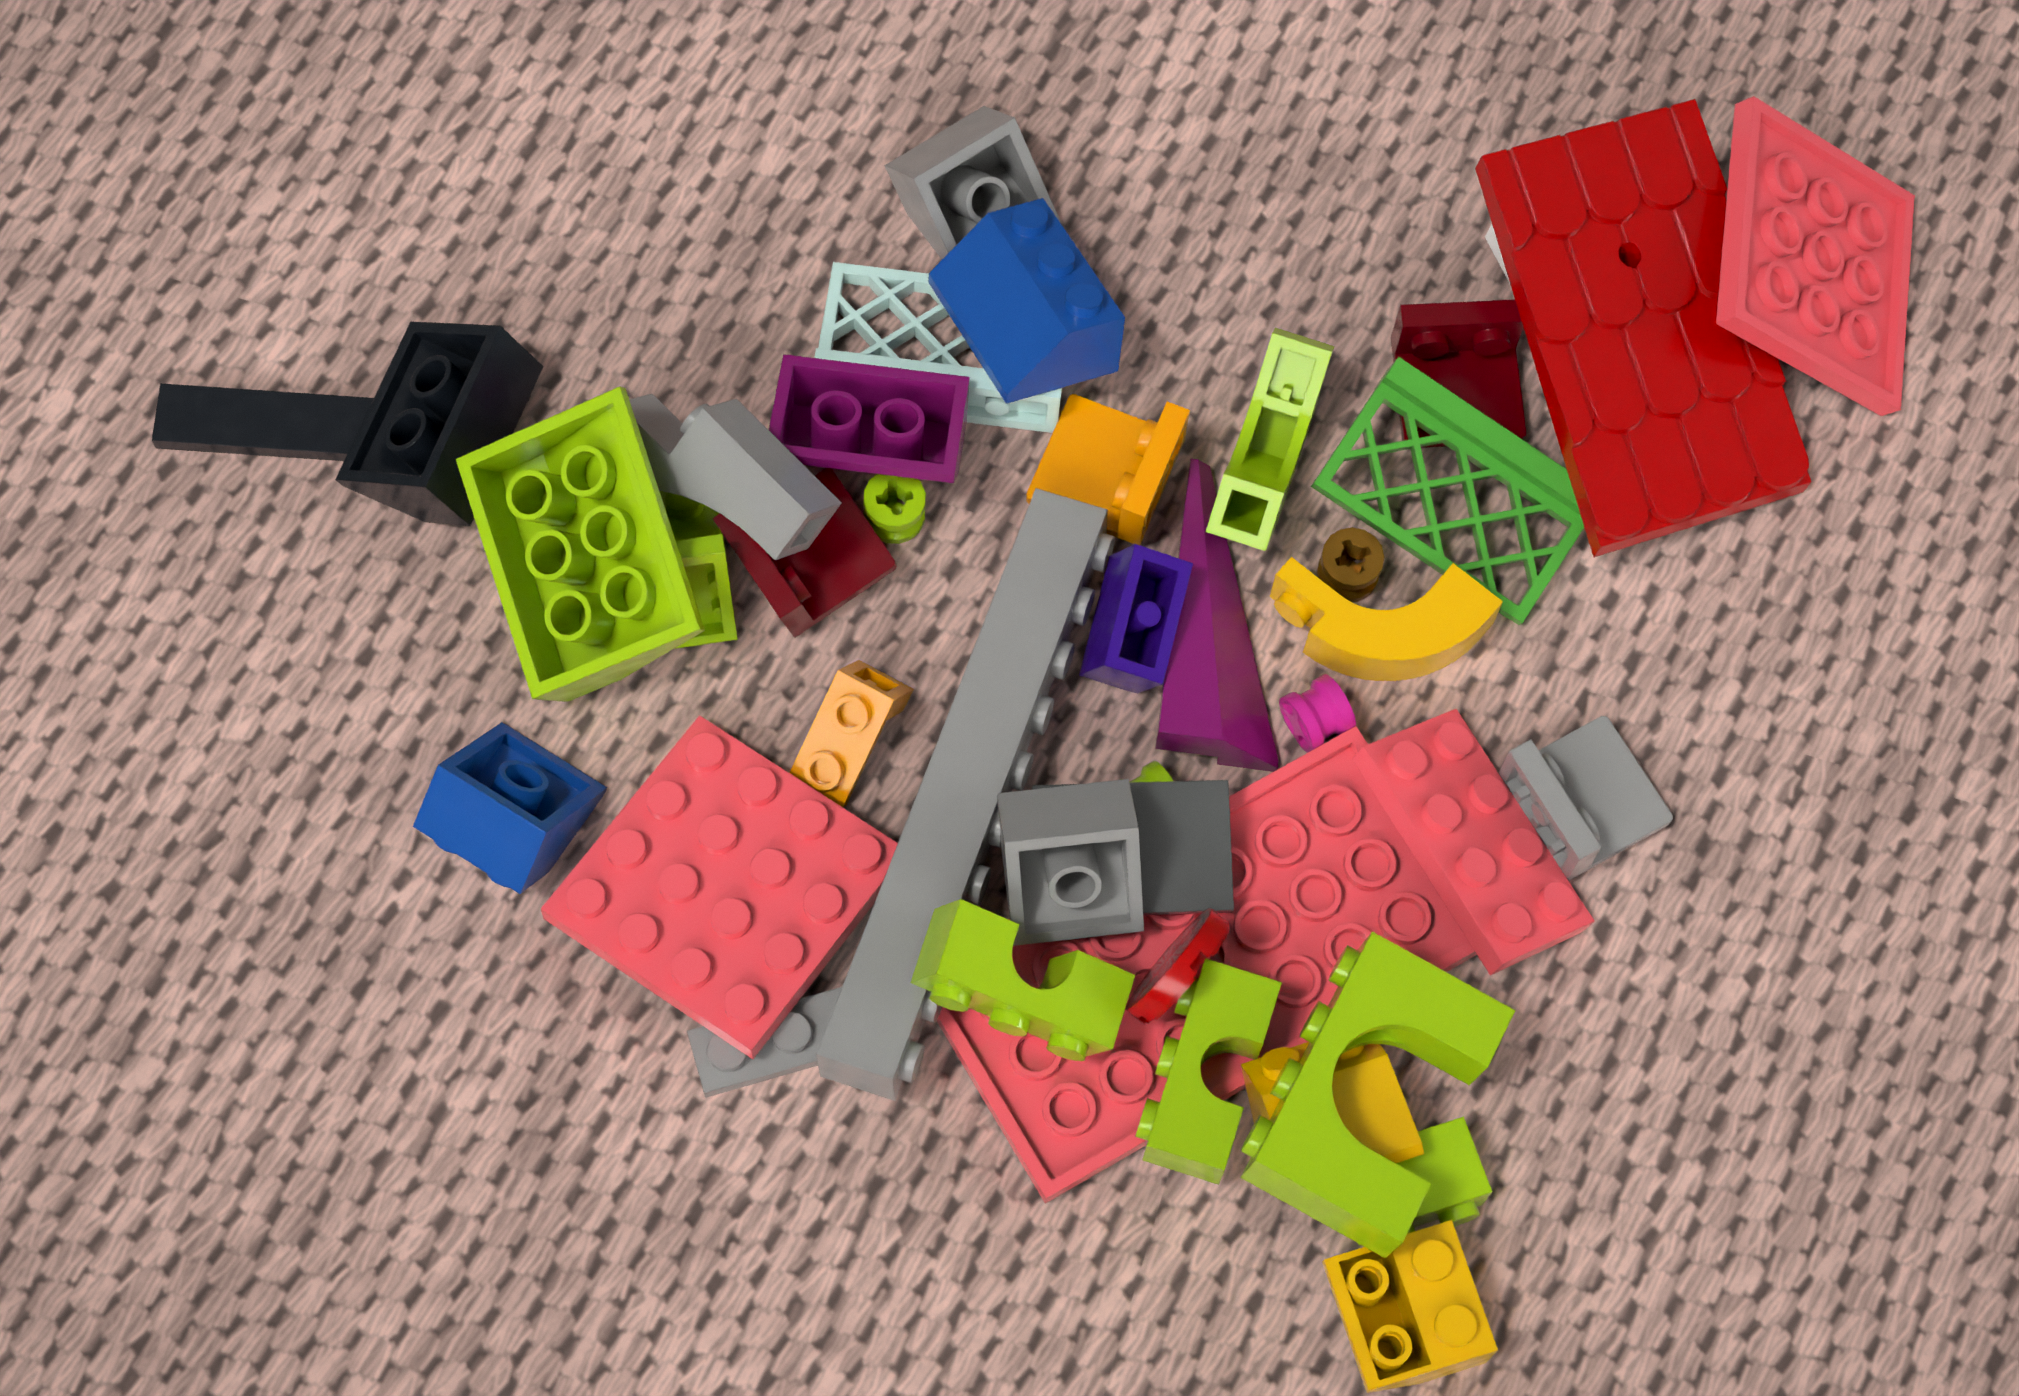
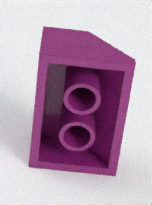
(871, 418)

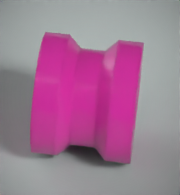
(1317, 712)

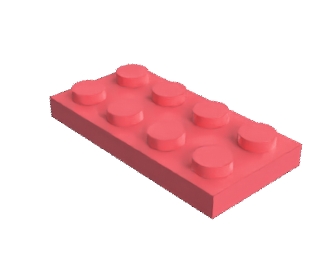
(1473, 840)

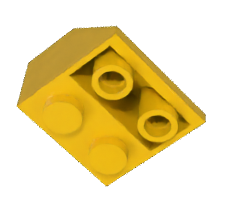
(1411, 1311)

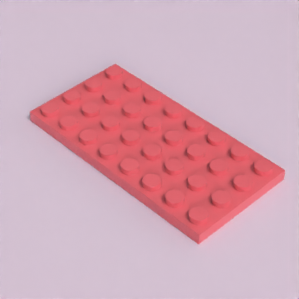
(1309, 876)

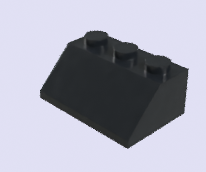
(438, 401)

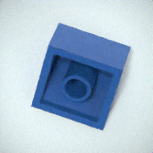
(507, 806)

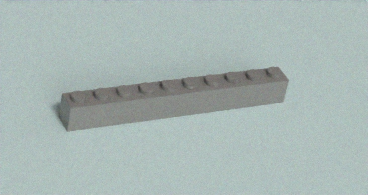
(955, 812)

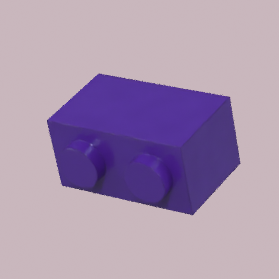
(1136, 619)

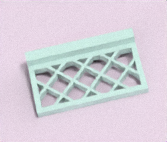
(984, 400)

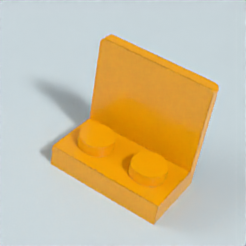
(1112, 461)

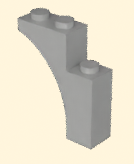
(736, 469)

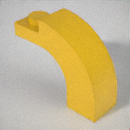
(1386, 642)

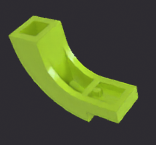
(1270, 440)

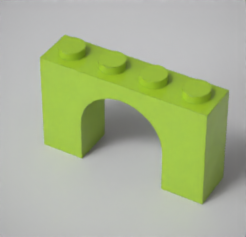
(1306, 1149)

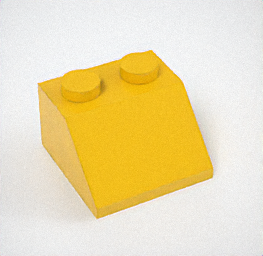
(1363, 1094)

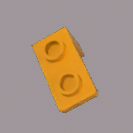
(848, 729)

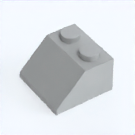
(964, 175)
(1071, 861)

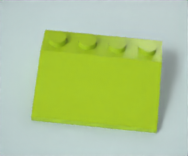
(580, 548)

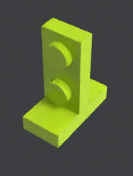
(705, 564)

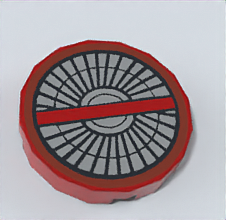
(1177, 967)

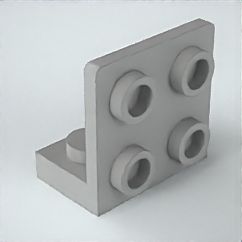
(1585, 795)

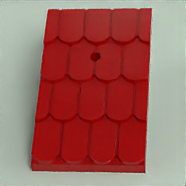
(1618, 295)

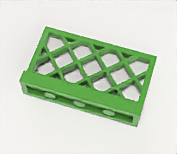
(1474, 440)

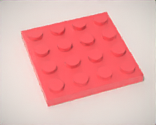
(1816, 257)
(724, 886)

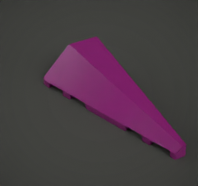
(1212, 680)

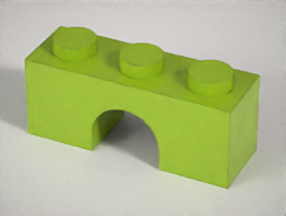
(971, 966)
(1190, 1126)

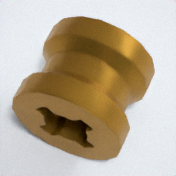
(1345, 576)

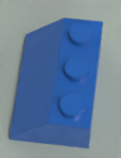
(1029, 303)

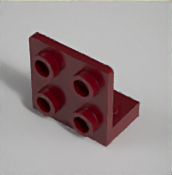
(1467, 352)
(824, 577)

